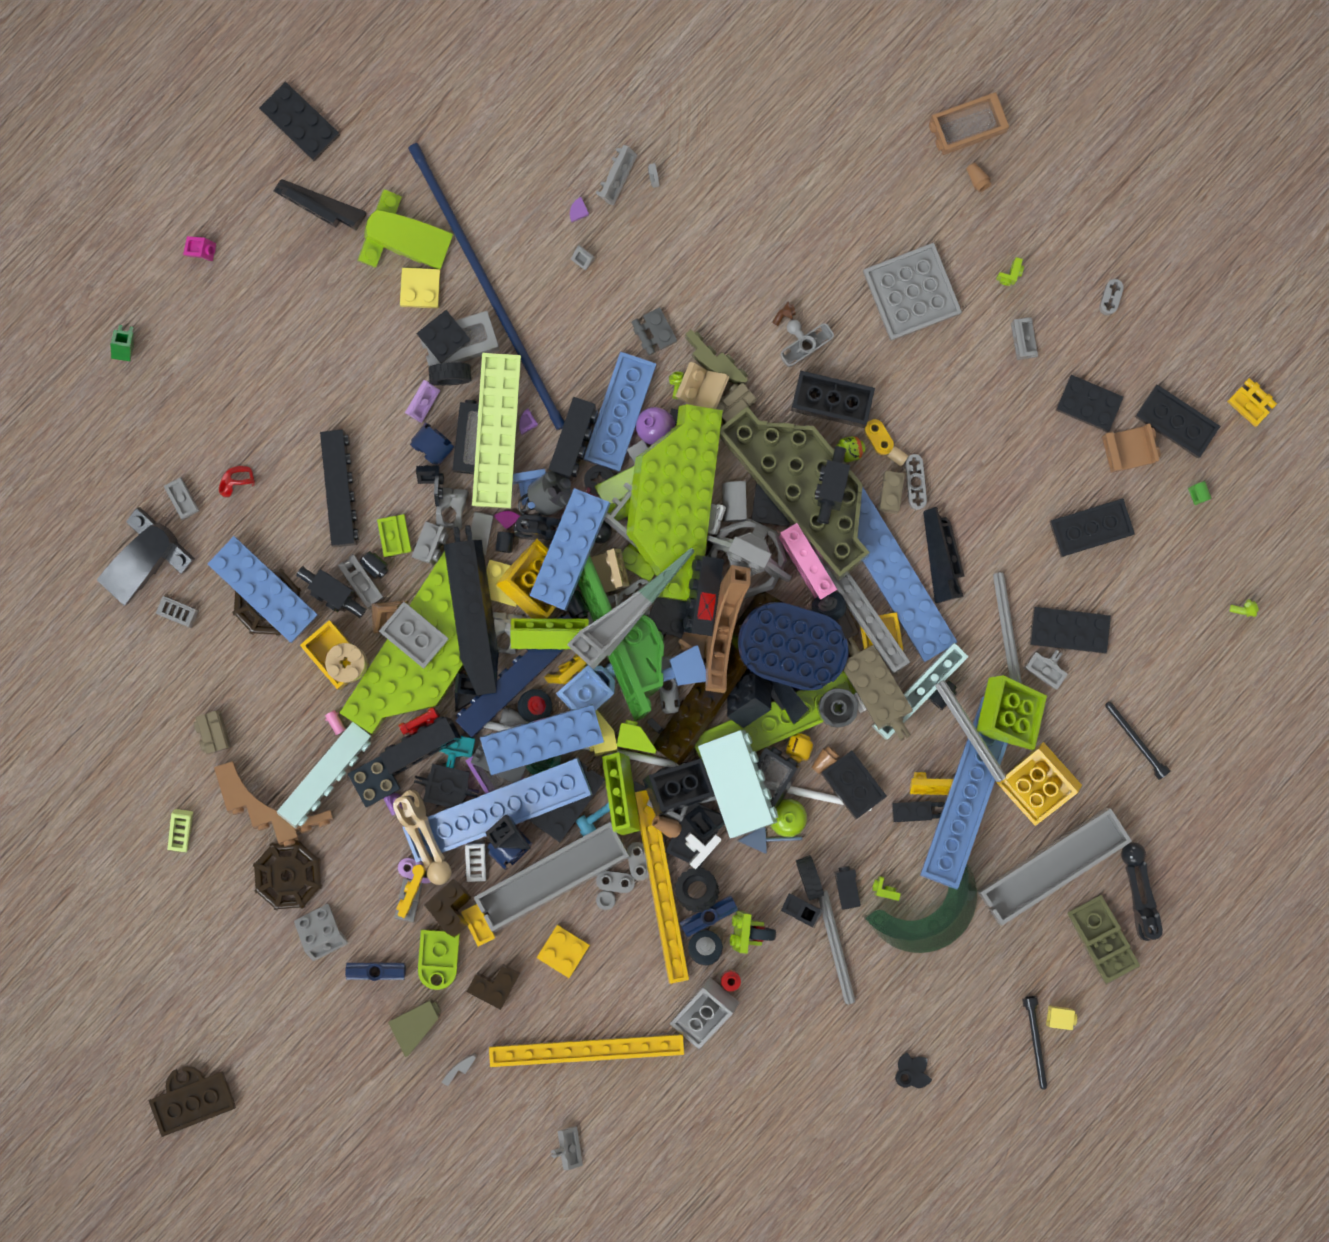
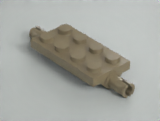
(877, 689)

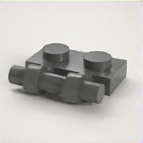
(659, 328)

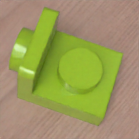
(888, 892)

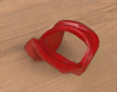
(226, 483)

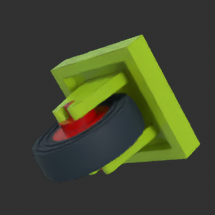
(744, 931)

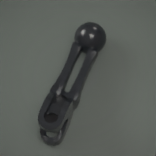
(540, 528)
(1144, 914)

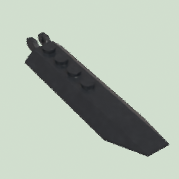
(473, 611)

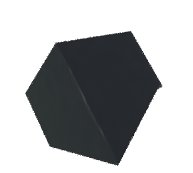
(463, 691)
(705, 821)
(506, 834)

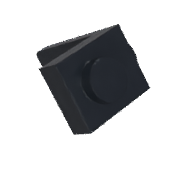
(431, 475)
(847, 887)

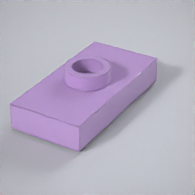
(422, 401)

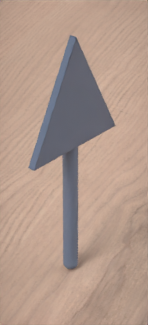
(758, 839)

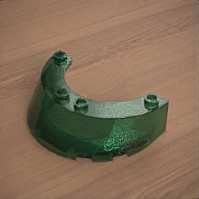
(935, 930)

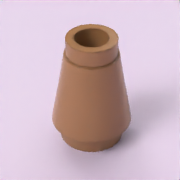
(978, 177)
(825, 759)
(667, 826)

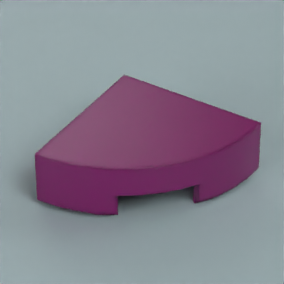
(507, 518)

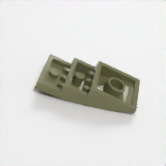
(1103, 939)

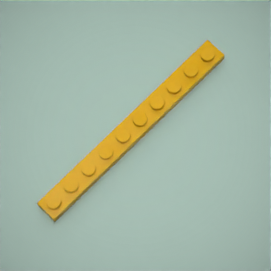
(661, 892)
(586, 1050)

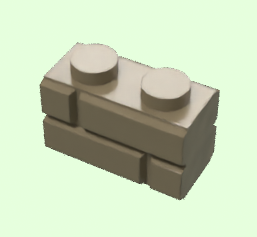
(737, 399)
(891, 492)
(212, 732)

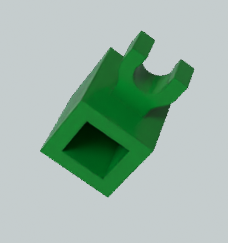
(122, 344)

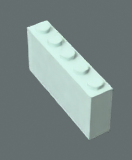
(738, 783)

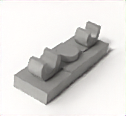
(617, 174)

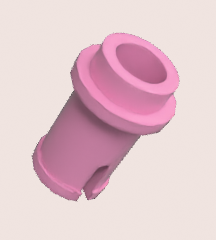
(335, 722)

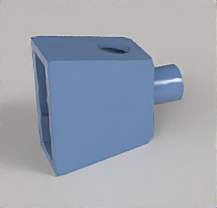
(686, 668)

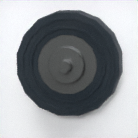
(831, 605)

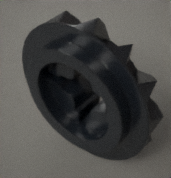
(593, 473)

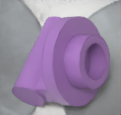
(389, 800)

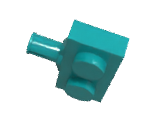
(463, 747)

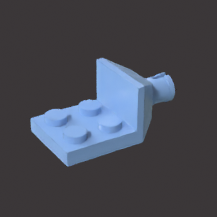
(589, 688)

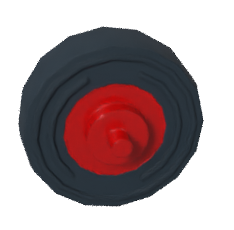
(534, 705)

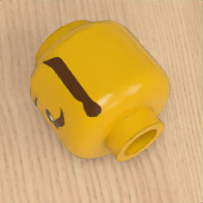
(799, 747)

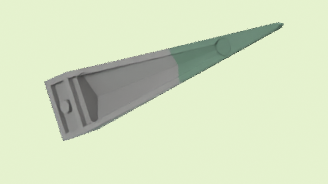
(607, 632)

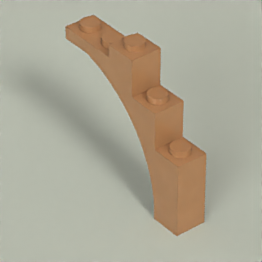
(718, 646)
(239, 798)

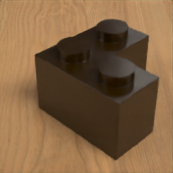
(445, 907)
(494, 991)

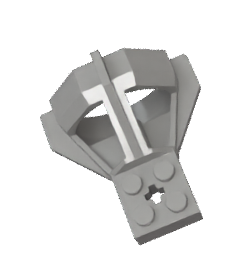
(751, 552)

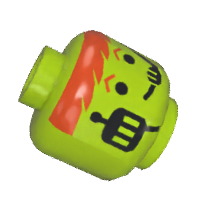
(854, 448)

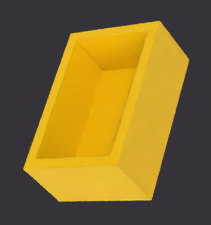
(320, 644)

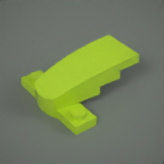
(402, 236)

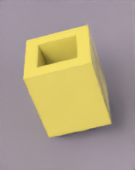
(1061, 1018)

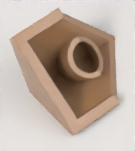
(382, 612)

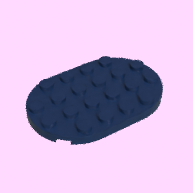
(793, 646)

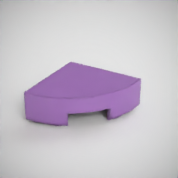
(578, 210)
(527, 422)

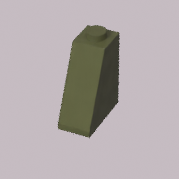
(414, 1024)

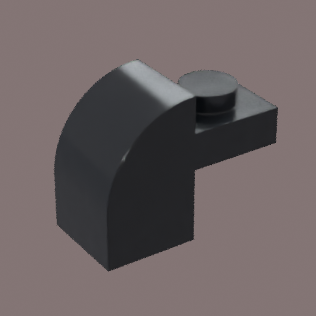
(801, 910)

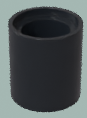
(504, 542)

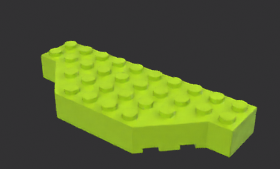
(675, 495)
(394, 680)

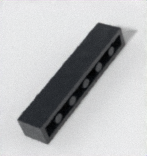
(338, 488)

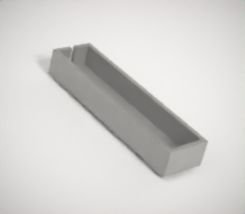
(1054, 866)
(551, 877)

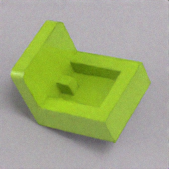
(1015, 271)

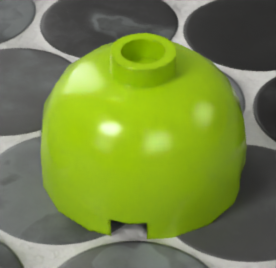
(791, 818)

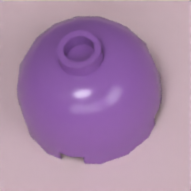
(654, 424)

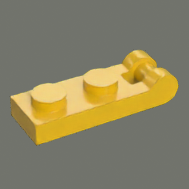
(411, 890)

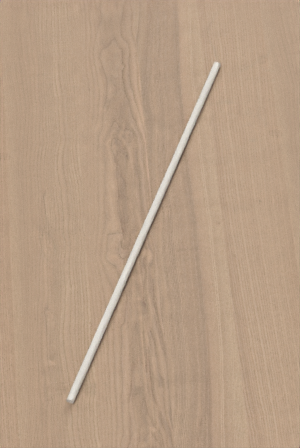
(669, 763)

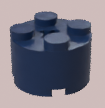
(432, 443)
(504, 856)

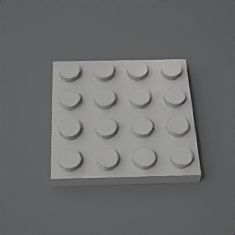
(912, 291)

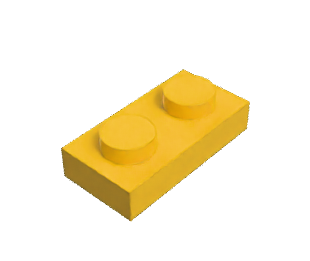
(478, 925)

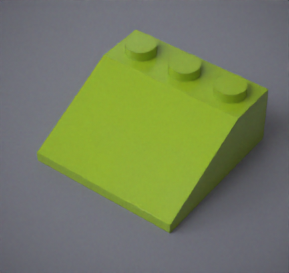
(1011, 712)

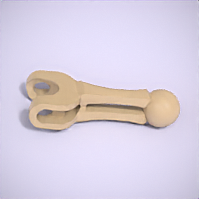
(414, 817)

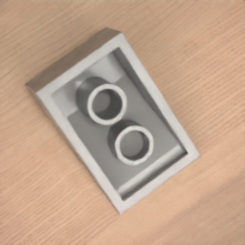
(704, 1013)

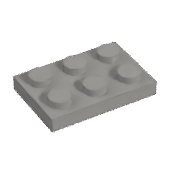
(413, 635)

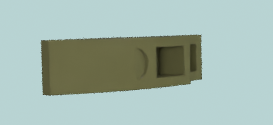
(721, 364)

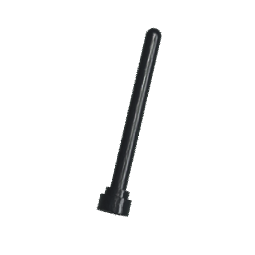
(1159, 769)
(1030, 1004)

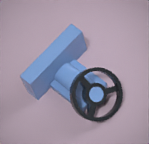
(524, 480)

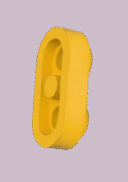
(878, 437)

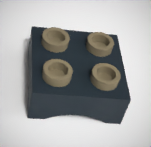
(373, 782)

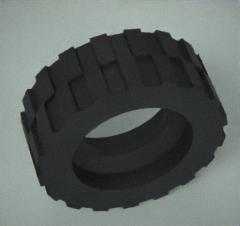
(450, 374)
(810, 877)
(697, 904)

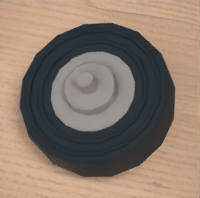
(705, 947)

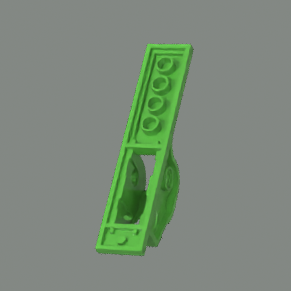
(635, 655)

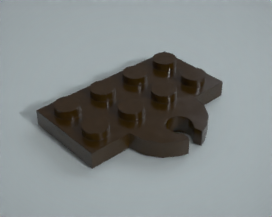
(190, 1100)

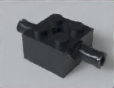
(833, 485)
(328, 588)

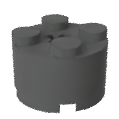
(549, 493)
(837, 719)

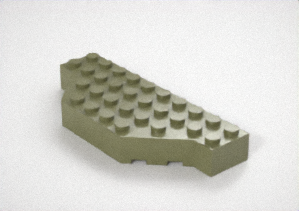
(788, 467)

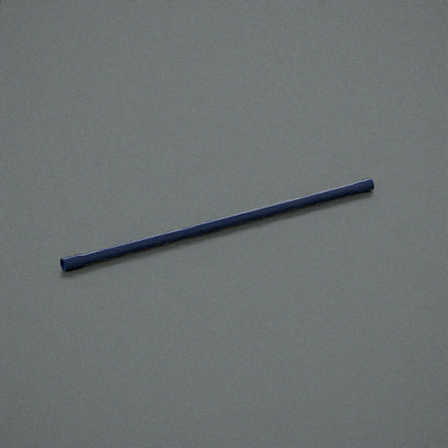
(420, 160)

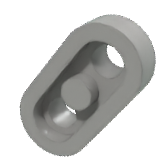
(637, 861)
(615, 881)

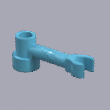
(586, 824)

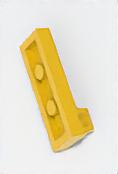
(924, 786)

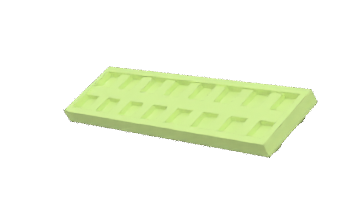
(496, 430)

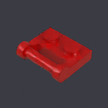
(425, 719)

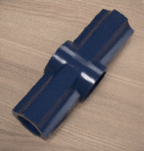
(697, 922)
(362, 971)

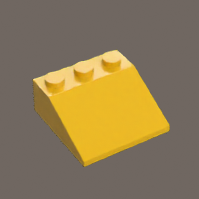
(520, 579)
(1040, 784)

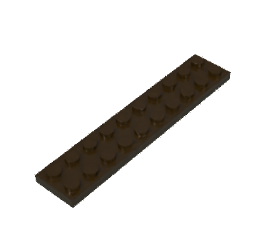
(702, 705)

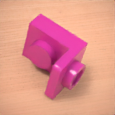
(199, 248)

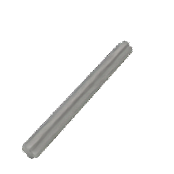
(1007, 628)
(970, 731)
(836, 948)

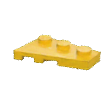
(566, 671)

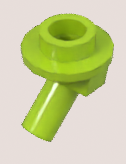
(676, 379)
(1250, 609)

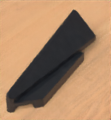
(320, 205)
(943, 557)
(789, 701)

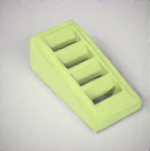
(188, 815)

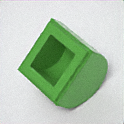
(1199, 493)

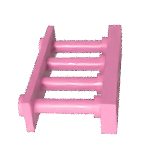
(806, 562)

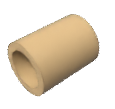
(897, 456)

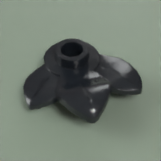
(914, 1069)

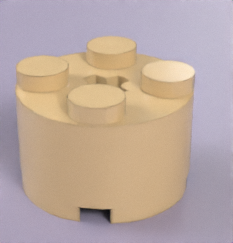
(339, 654)

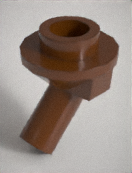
(787, 311)

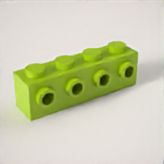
(544, 632)
(621, 793)

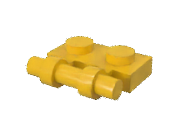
(1248, 405)

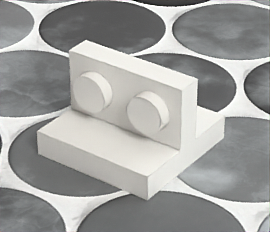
(703, 850)

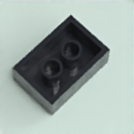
(678, 787)

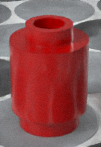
(730, 974)

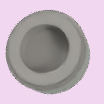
(605, 900)

